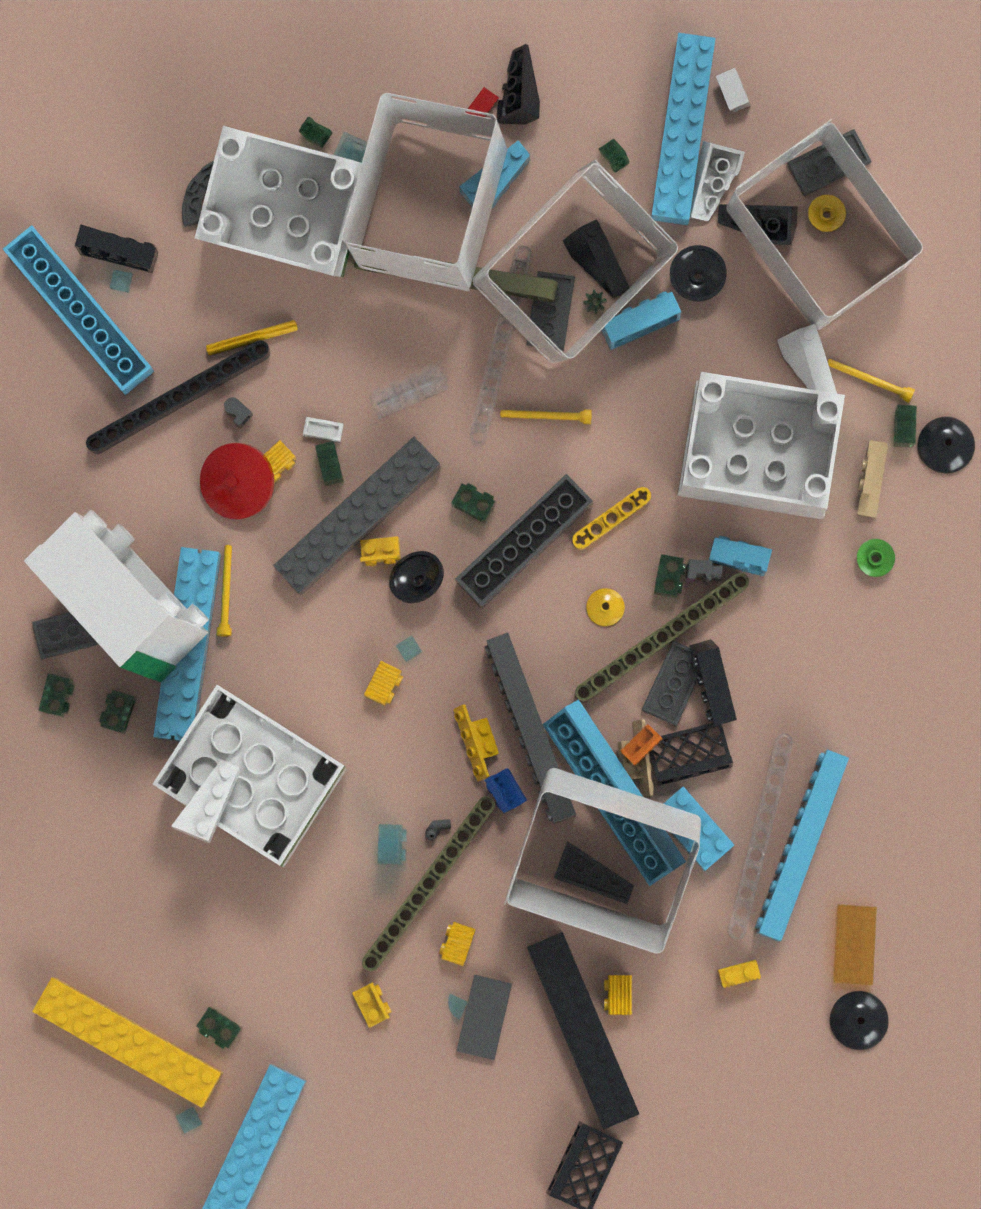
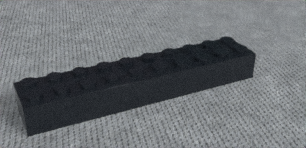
(583, 1030)

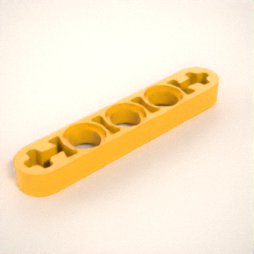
(617, 510)

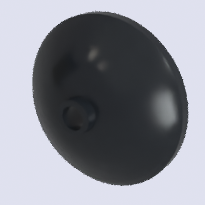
(702, 261)
(937, 454)
(416, 577)
(845, 1015)

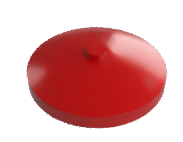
(237, 480)

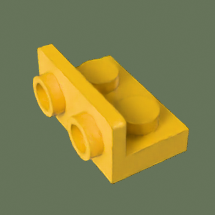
(380, 550)
(371, 1004)

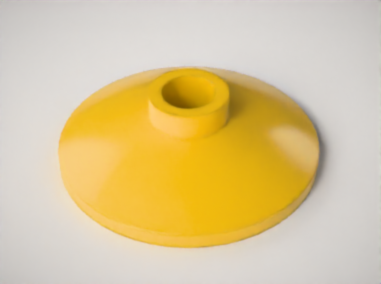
(828, 204)
(598, 614)

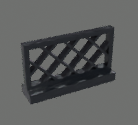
(698, 767)
(569, 1159)

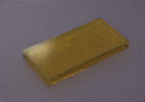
(855, 944)

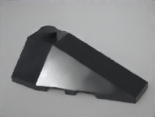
(520, 97)
(776, 221)
(593, 253)

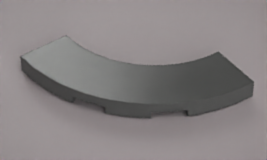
(195, 195)

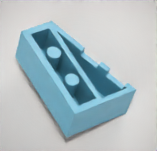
(740, 555)

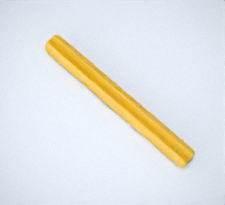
(251, 337)

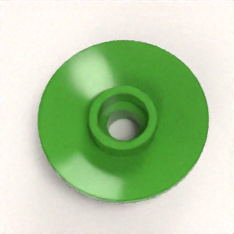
(877, 548)

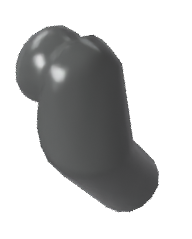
(435, 827)

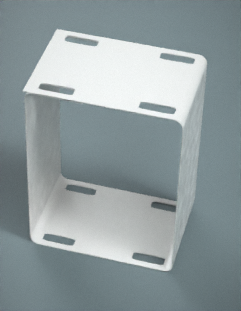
(441, 118)
(866, 187)
(636, 218)
(589, 915)

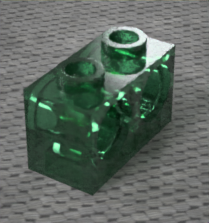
(905, 426)
(329, 463)
(470, 507)
(665, 575)
(50, 695)
(123, 713)
(221, 1023)

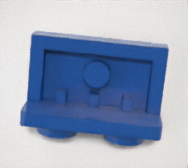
(505, 790)

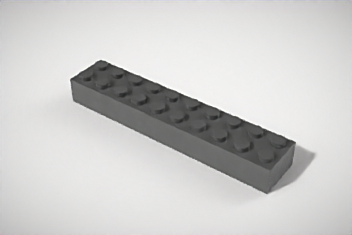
(357, 516)
(527, 721)

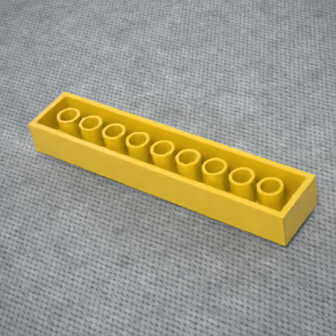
(127, 1042)

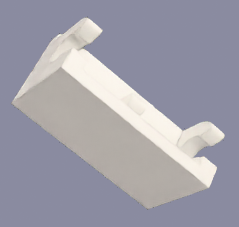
(733, 90)

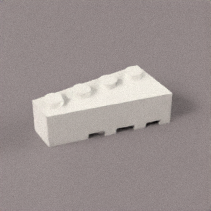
(207, 805)

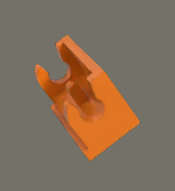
(641, 745)

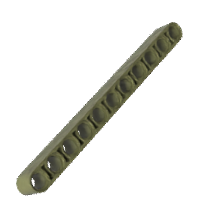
(509, 283)
(668, 630)
(427, 893)

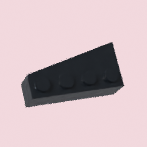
(116, 249)
(713, 682)
(588, 873)

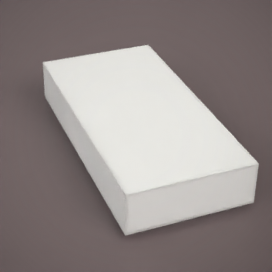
(323, 429)

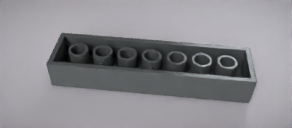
(524, 541)

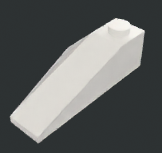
(714, 174)
(807, 358)

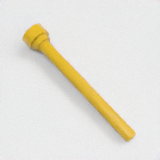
(905, 393)
(584, 416)
(224, 628)

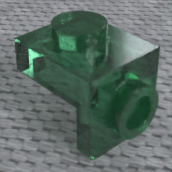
(315, 132)
(614, 155)

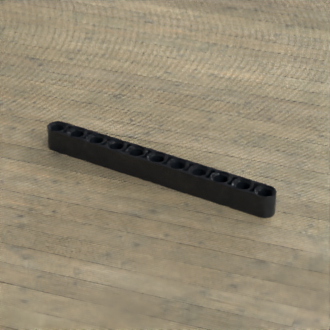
(168, 397)

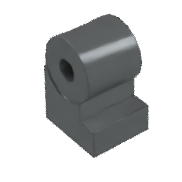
(240, 411)

